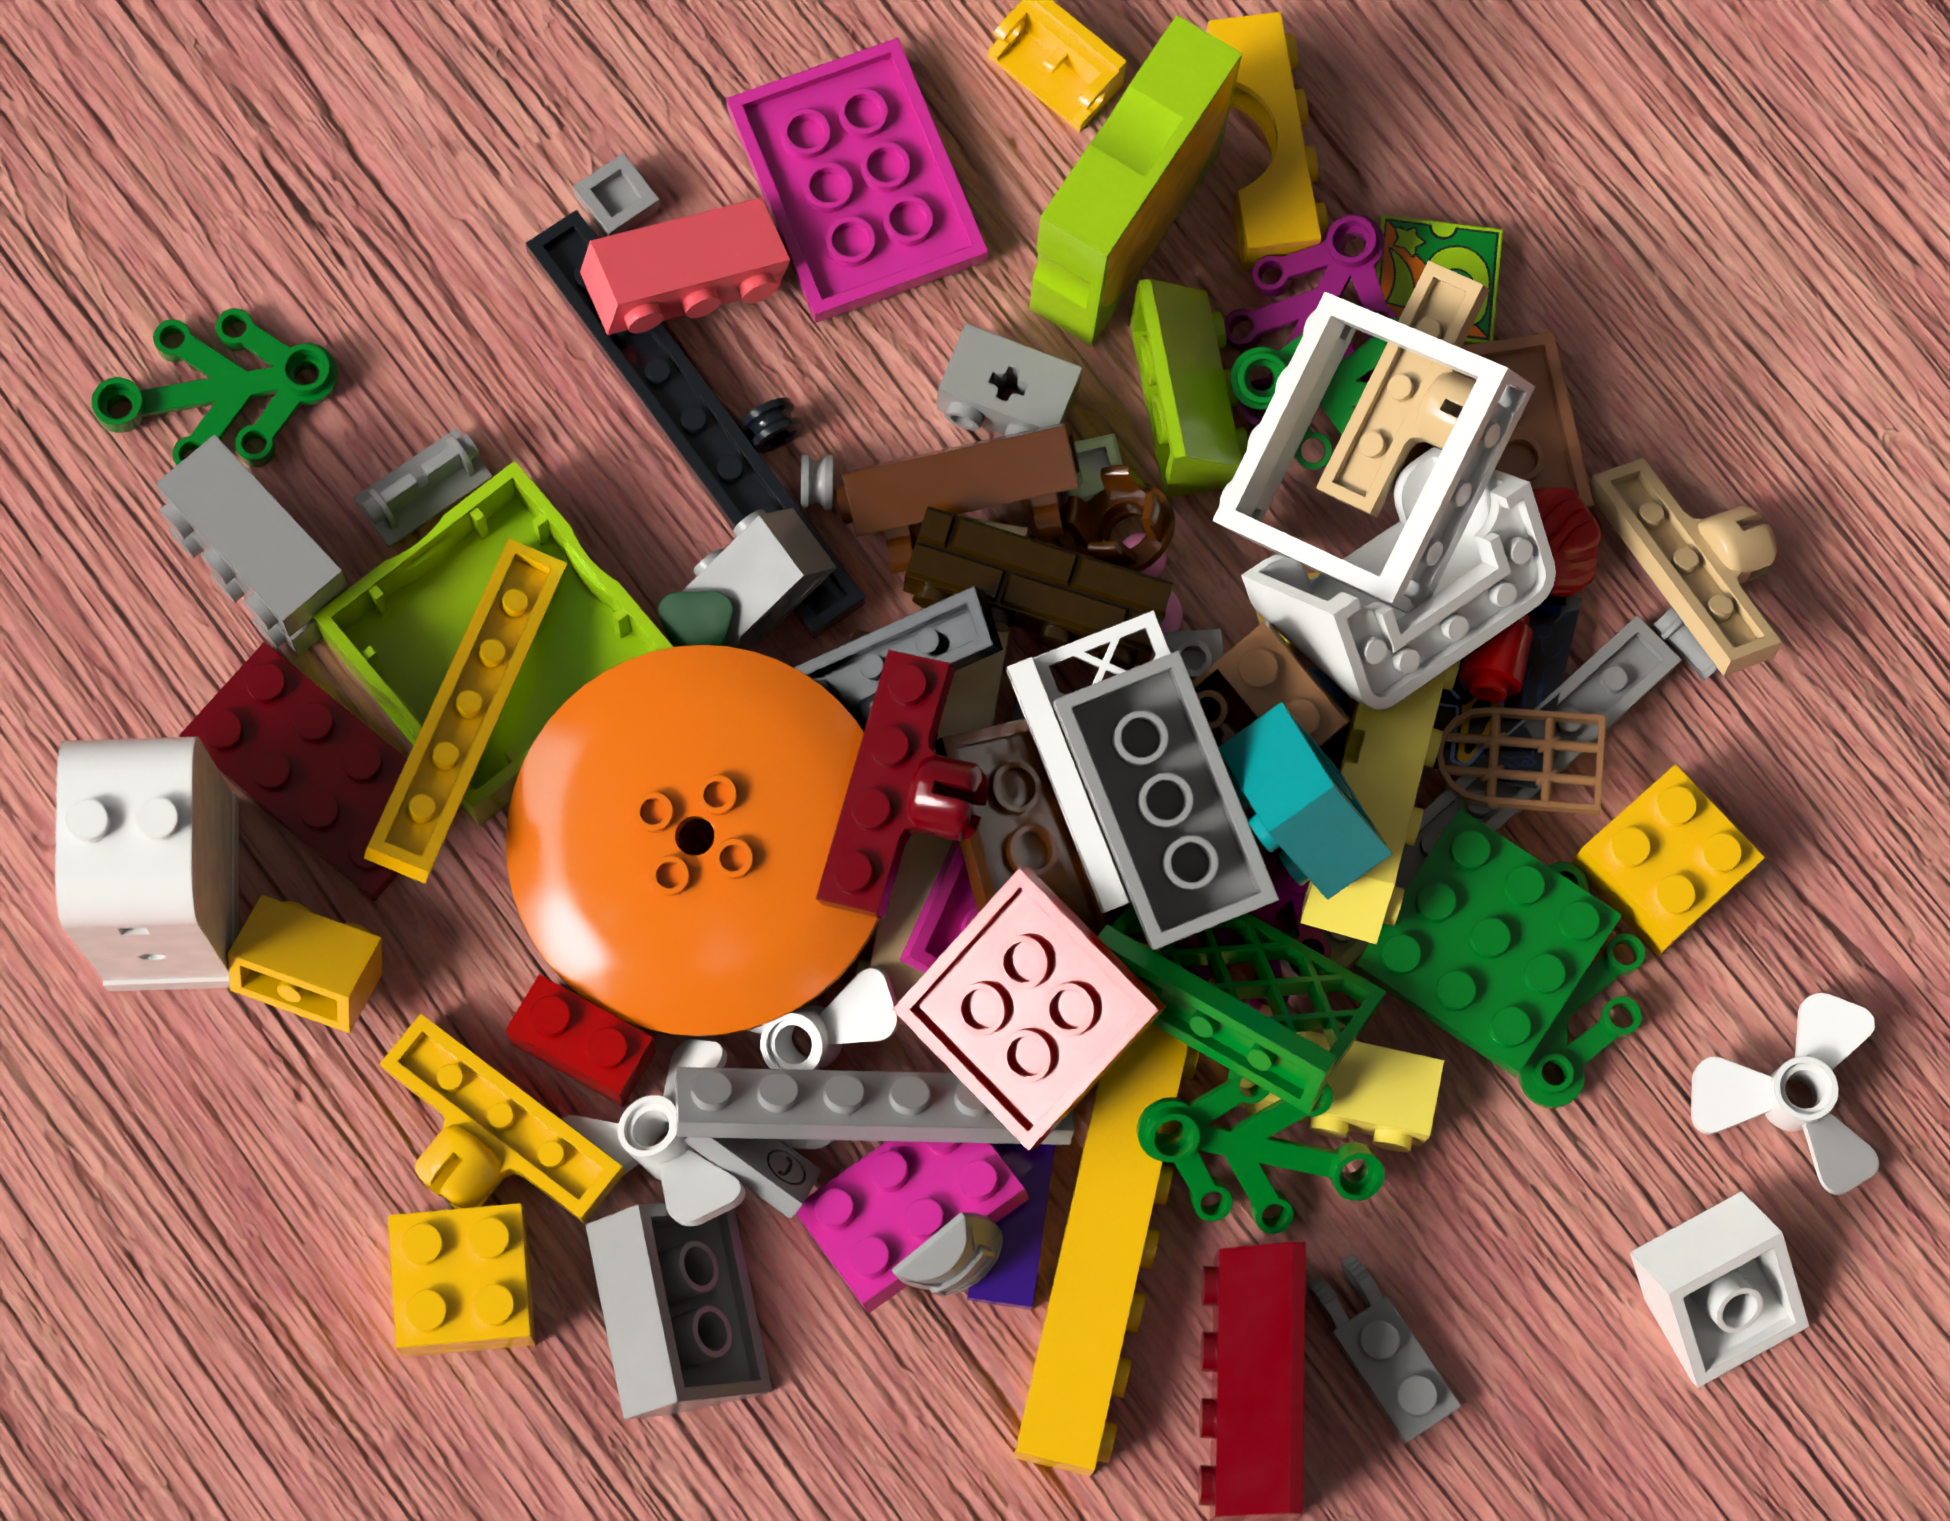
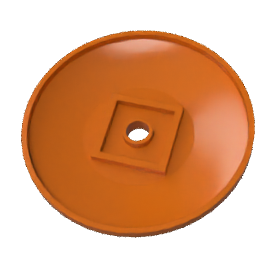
(599, 857)

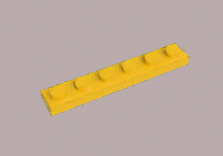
(465, 712)

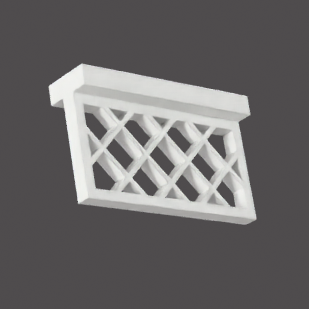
(1035, 694)

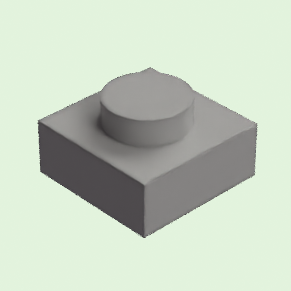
(616, 196)

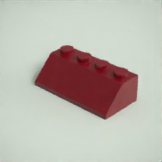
(1255, 1383)

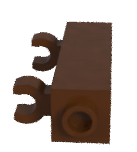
(961, 481)

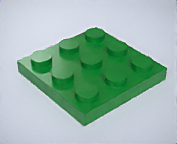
(1488, 942)

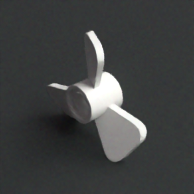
(856, 1015)
(1825, 1035)
(691, 1185)

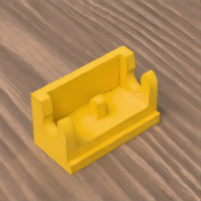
(1058, 60)

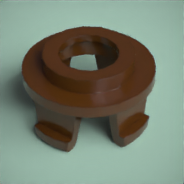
(1122, 498)

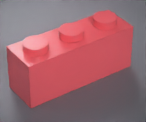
(684, 266)

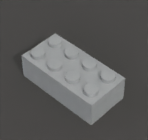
(1164, 800)

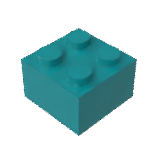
(1302, 803)

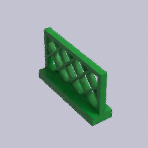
(1232, 1032)

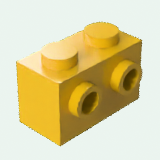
(305, 963)

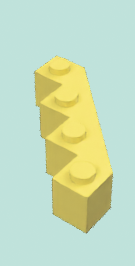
(1384, 769)

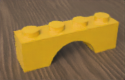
(1279, 207)

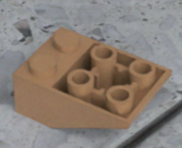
(1257, 678)

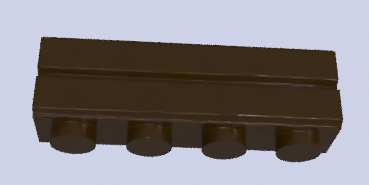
(1034, 584)

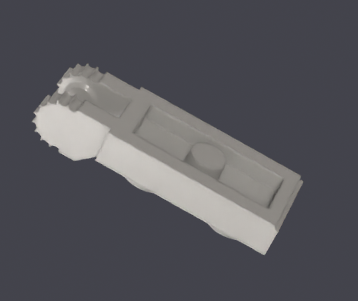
(1385, 1355)

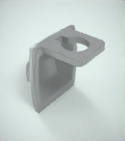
(953, 1256)

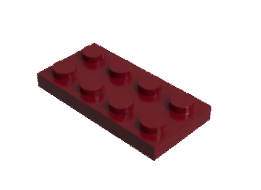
(303, 762)

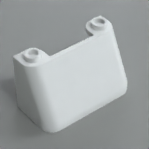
(1386, 654)

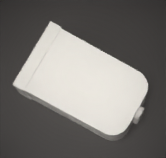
(147, 861)

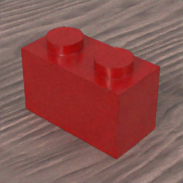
(581, 1040)

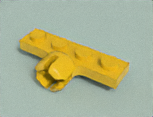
(493, 1129)

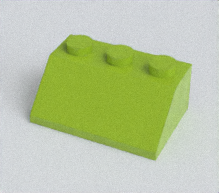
(1186, 387)

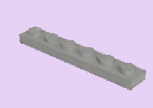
(838, 1107)

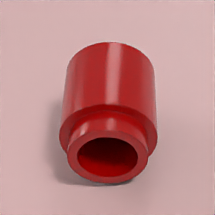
(1499, 664)

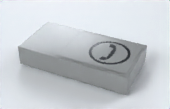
(764, 1167)

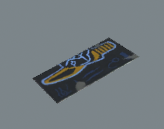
(1553, 633)

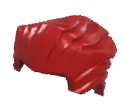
(1572, 538)

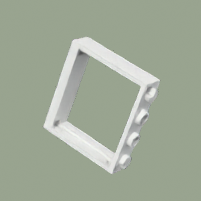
(1450, 490)

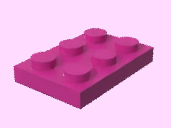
(899, 1200)

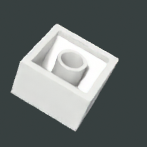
(1721, 1287)

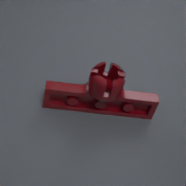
(899, 787)

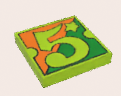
(1458, 247)

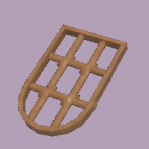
(1544, 745)

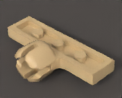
(1406, 395)
(1695, 562)

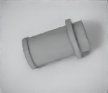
(1679, 637)

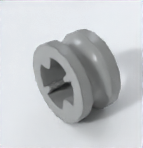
(817, 482)

